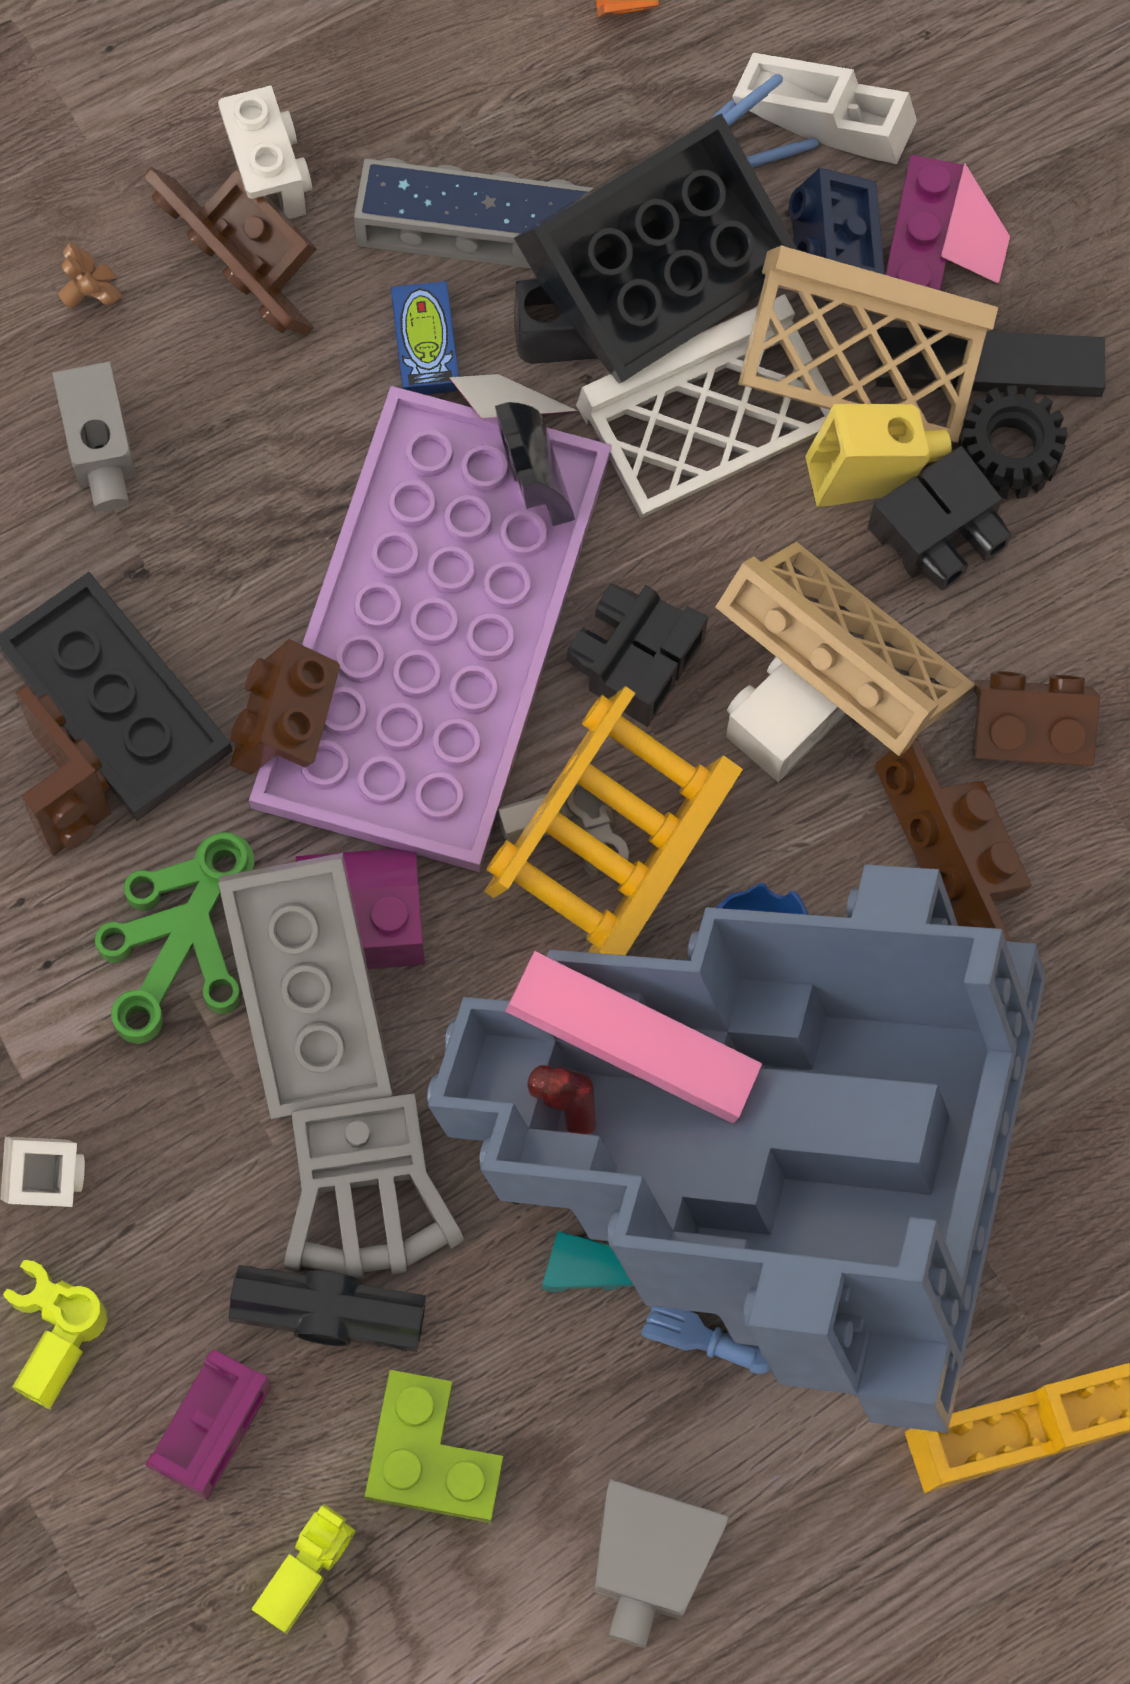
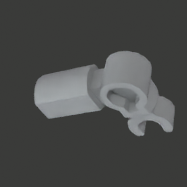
(579, 807)

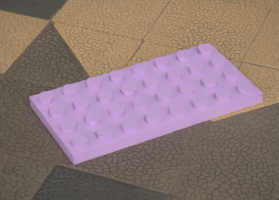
(438, 631)

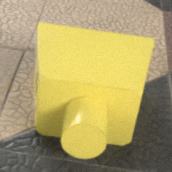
(870, 451)

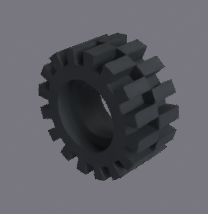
(1022, 414)

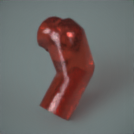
(566, 1091)

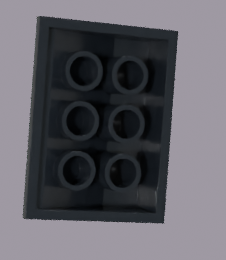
(658, 248)

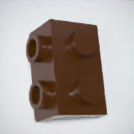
(284, 708)
(1036, 719)

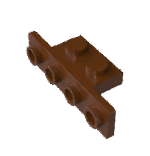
(248, 236)
(956, 833)

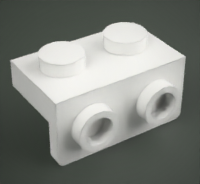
(263, 149)

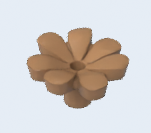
(86, 279)

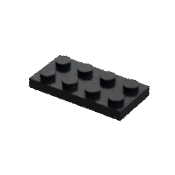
(114, 694)

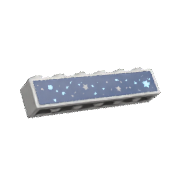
(453, 210)

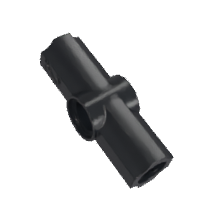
(327, 1308)

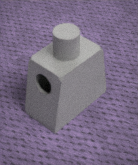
(92, 421)
(651, 1557)

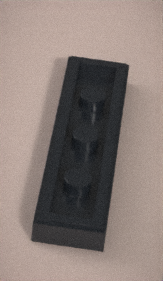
(1022, 360)

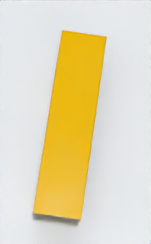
(1023, 1428)

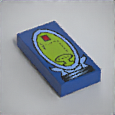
(425, 337)

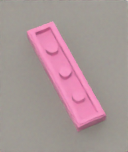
(634, 1037)

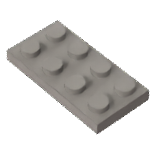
(306, 985)

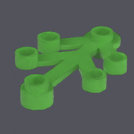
(186, 927)

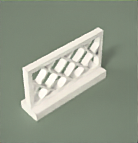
(697, 358)

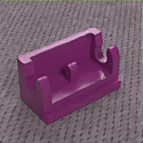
(210, 1424)

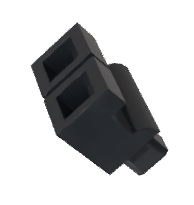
(937, 515)
(644, 653)

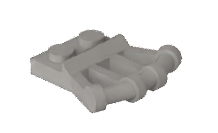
(359, 1148)

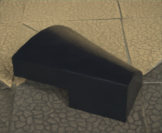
(533, 460)

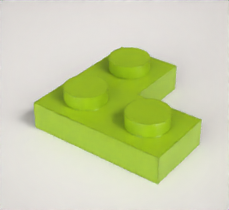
(412, 1465)

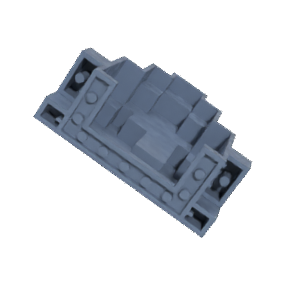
(864, 1167)

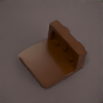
(71, 798)

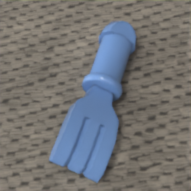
(687, 1332)

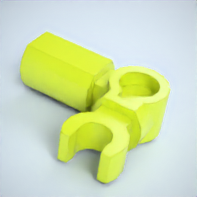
(77, 1319)
(298, 1578)

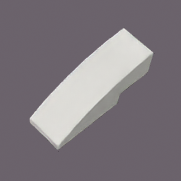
(831, 106)

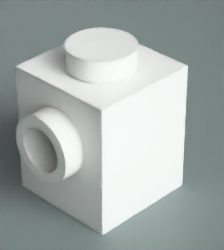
(41, 1171)

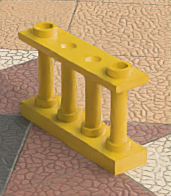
(669, 833)

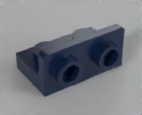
(838, 219)

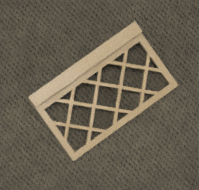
(874, 294)
(847, 670)

